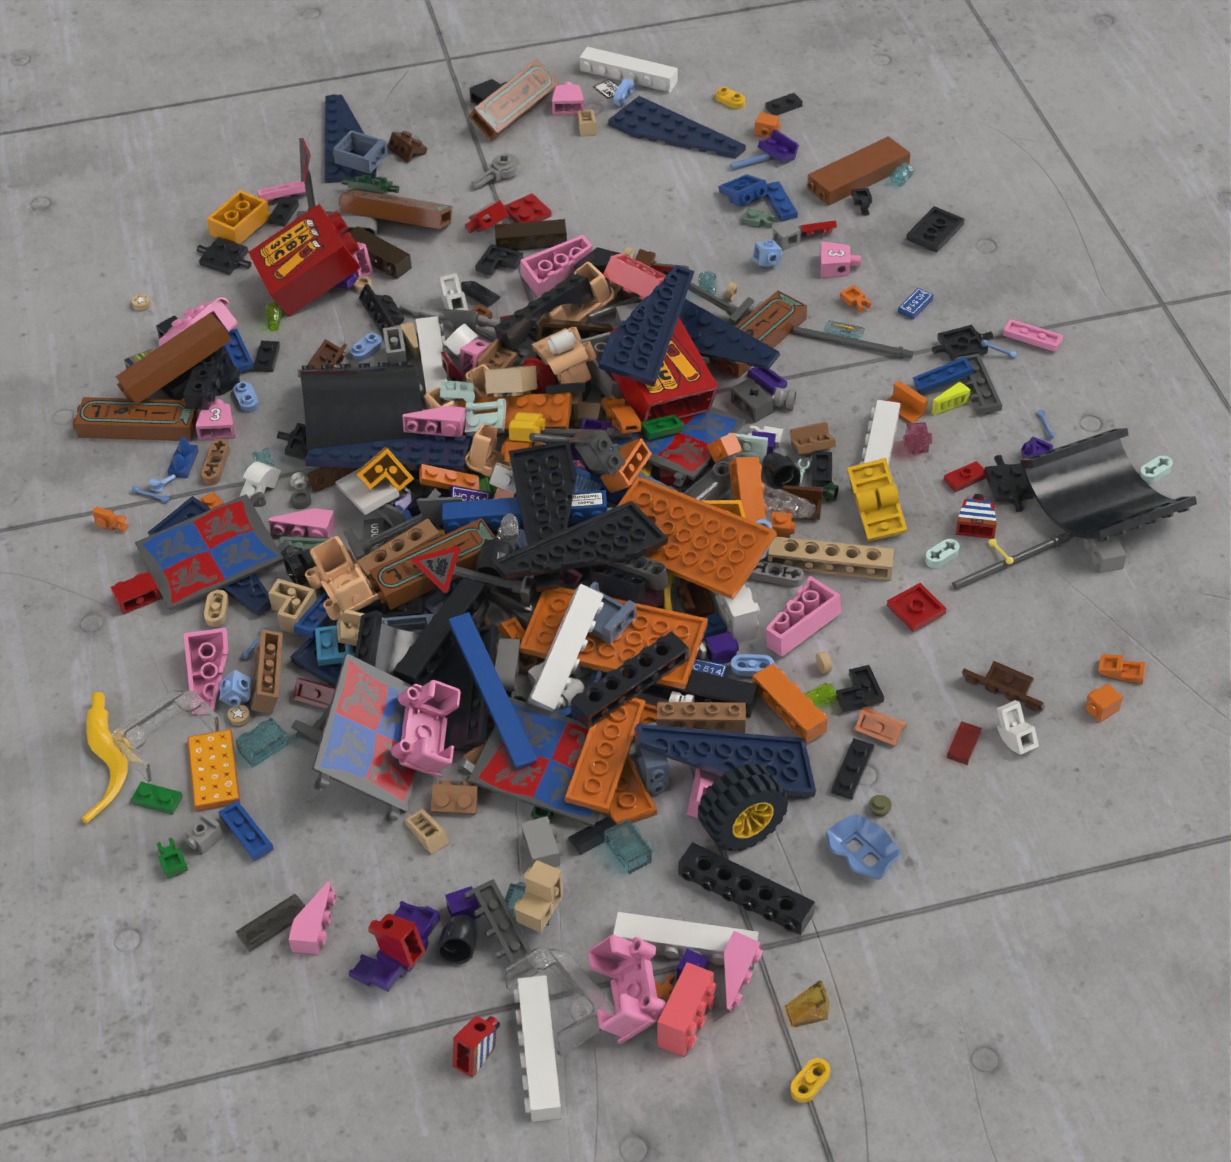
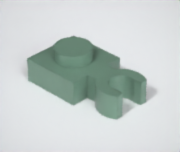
(756, 218)

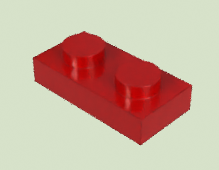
(824, 227)

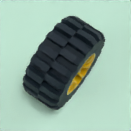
(742, 807)

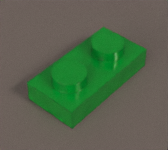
(661, 426)
(157, 798)

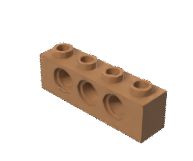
(405, 542)
(266, 671)
(703, 715)

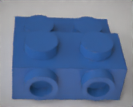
(744, 189)

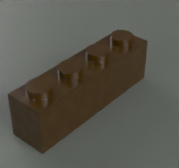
(531, 234)
(383, 254)
(547, 327)

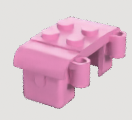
(215, 306)
(426, 726)
(632, 985)

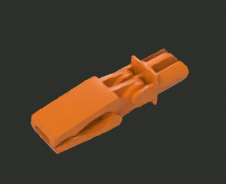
(622, 416)

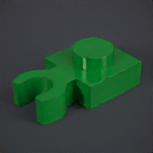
(171, 859)

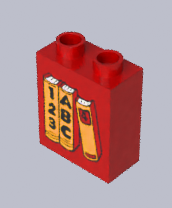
(306, 258)
(682, 385)

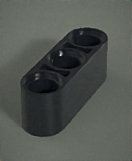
(618, 583)

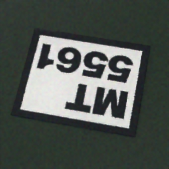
(607, 88)

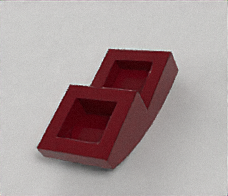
(450, 368)

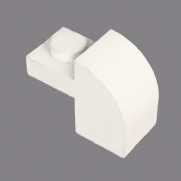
(451, 294)
(460, 338)
(258, 477)
(1014, 730)

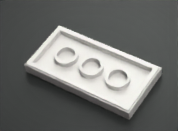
(362, 496)

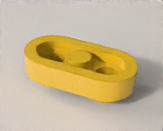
(730, 98)
(808, 1081)

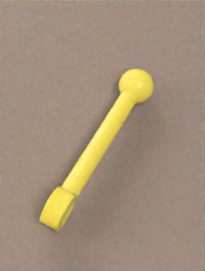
(993, 543)

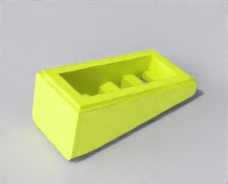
(951, 398)

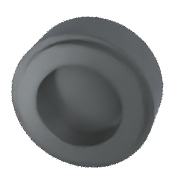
(301, 499)

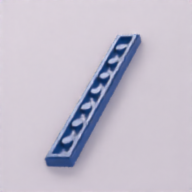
(492, 691)

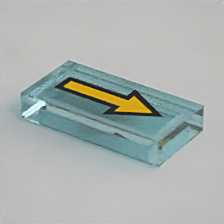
(844, 329)

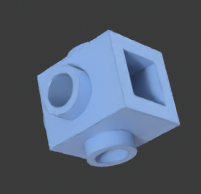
(767, 253)
(235, 688)

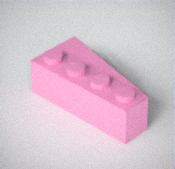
(553, 265)
(803, 616)

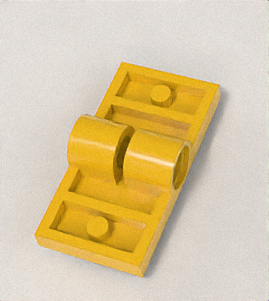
(877, 500)

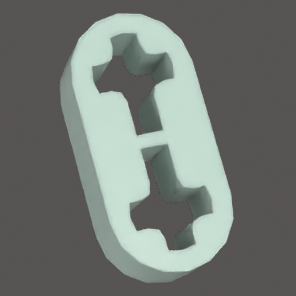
(1153, 467)
(944, 555)

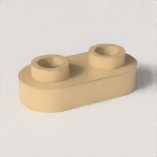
(216, 608)

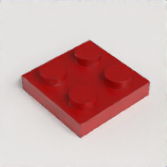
(528, 209)
(916, 607)

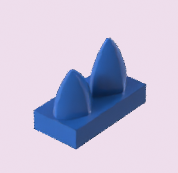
(183, 459)

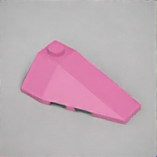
(205, 662)

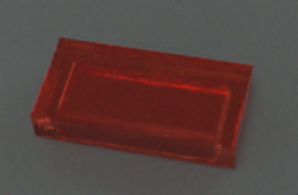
(964, 743)

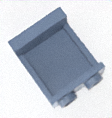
(613, 617)

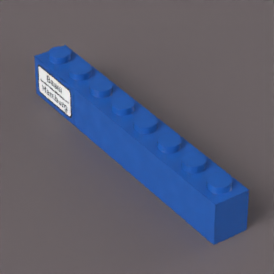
(458, 514)

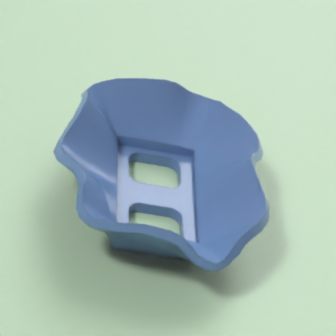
(874, 841)

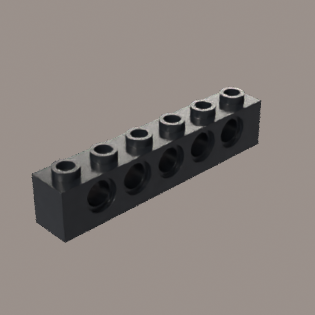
(617, 690)
(758, 887)

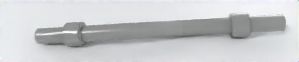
(418, 310)

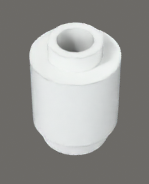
(561, 342)
(575, 687)

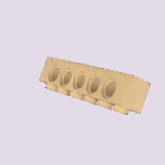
(833, 558)

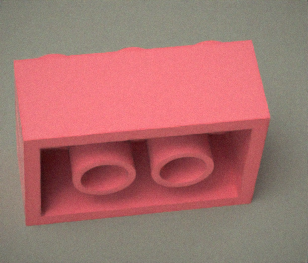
(632, 275)
(686, 1009)

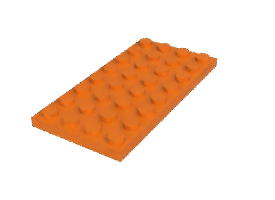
(703, 540)
(602, 656)

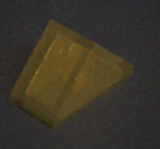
(809, 1006)

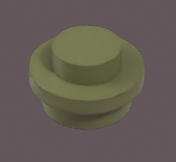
(880, 805)

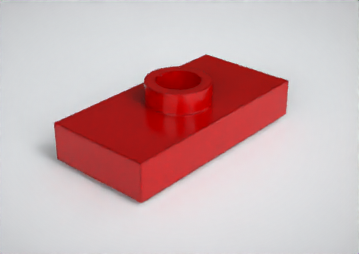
(965, 476)

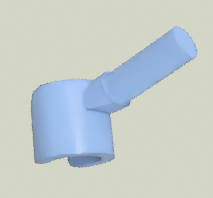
(159, 485)

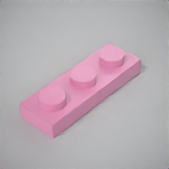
(284, 190)
(1033, 335)

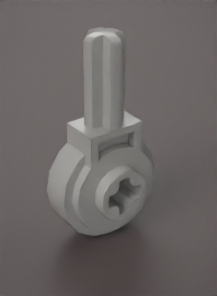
(501, 167)

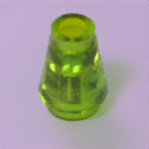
(273, 316)
(822, 694)

